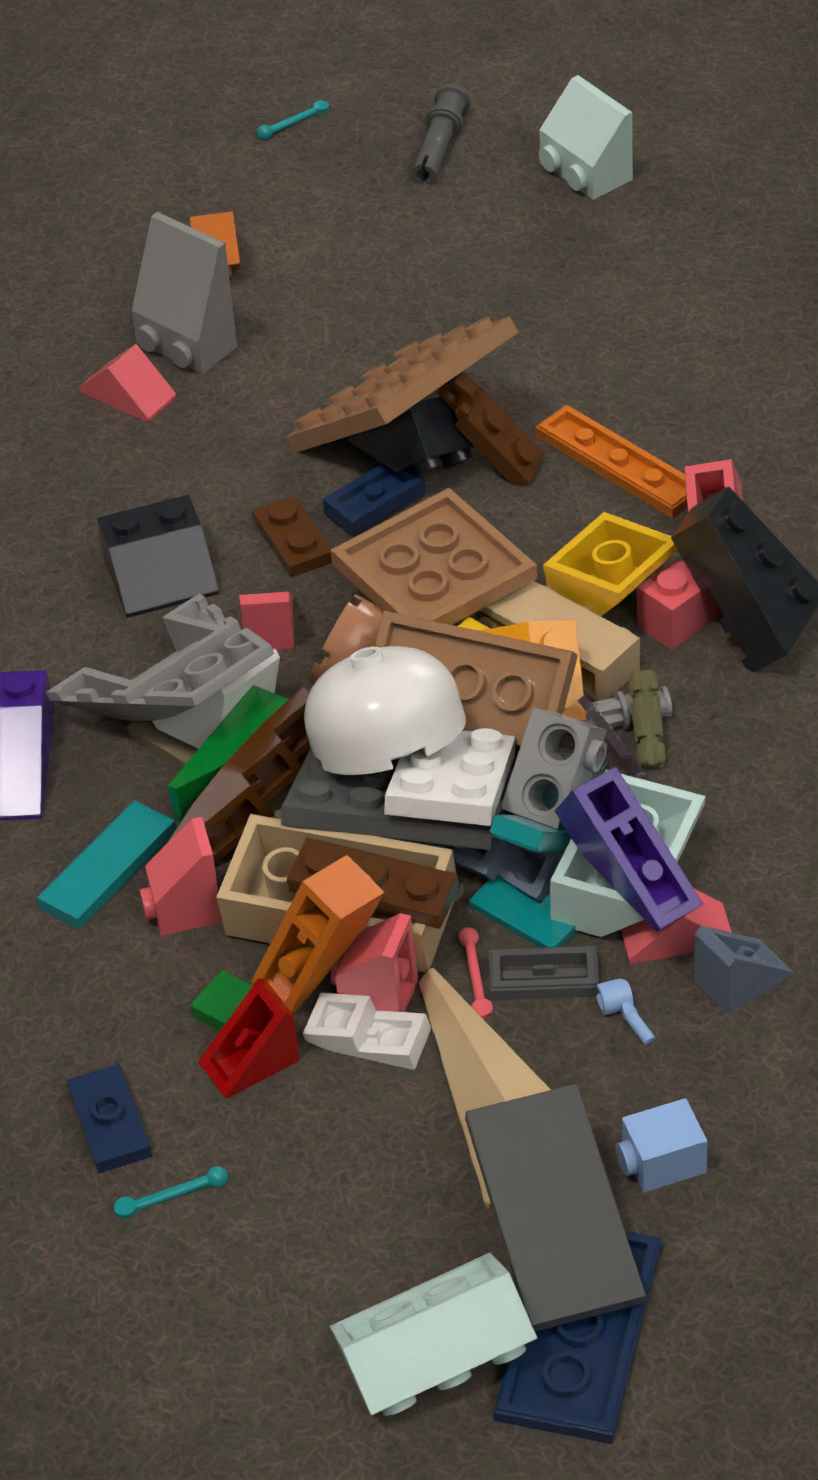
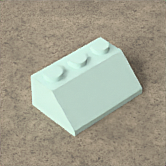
(584, 896)
(434, 1334)

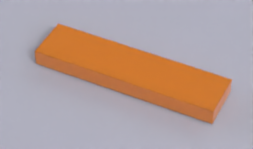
(615, 459)

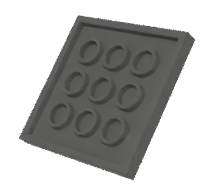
(358, 804)

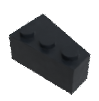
(749, 574)

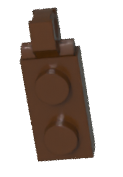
(492, 430)

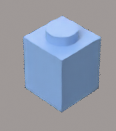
(662, 1145)

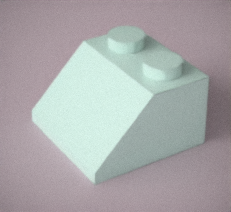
(588, 140)

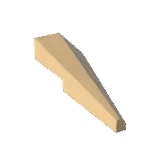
(474, 1058)

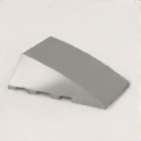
(206, 659)

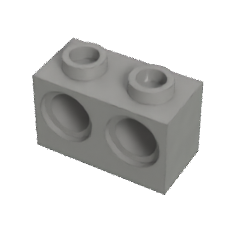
(542, 763)

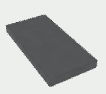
(554, 1207)

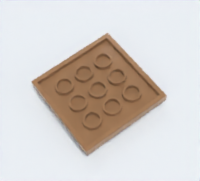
(401, 384)

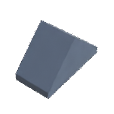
(735, 967)

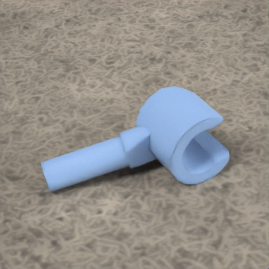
(617, 997)

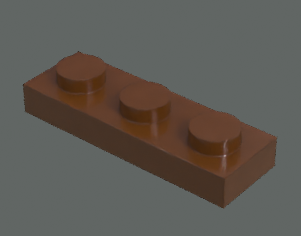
(408, 887)

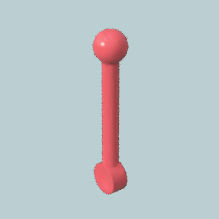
(469, 938)

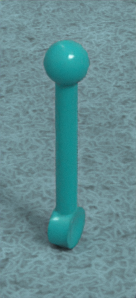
(265, 132)
(127, 1207)

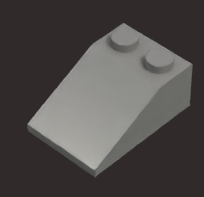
(184, 296)

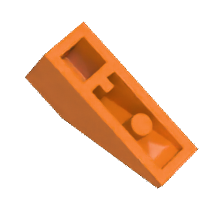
(318, 930)

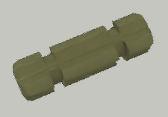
(647, 719)

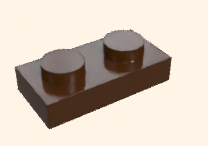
(292, 536)

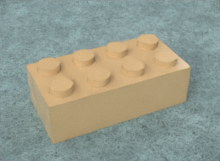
(257, 890)

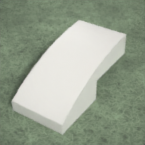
(357, 1029)

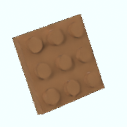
(434, 561)

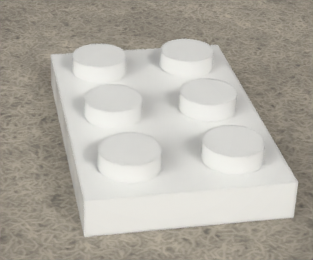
(454, 783)

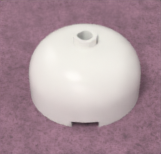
(381, 709)

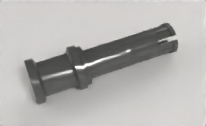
(443, 123)

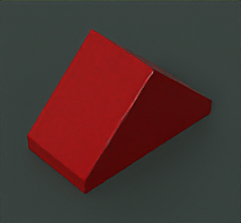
(252, 1043)

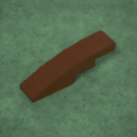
(252, 777)

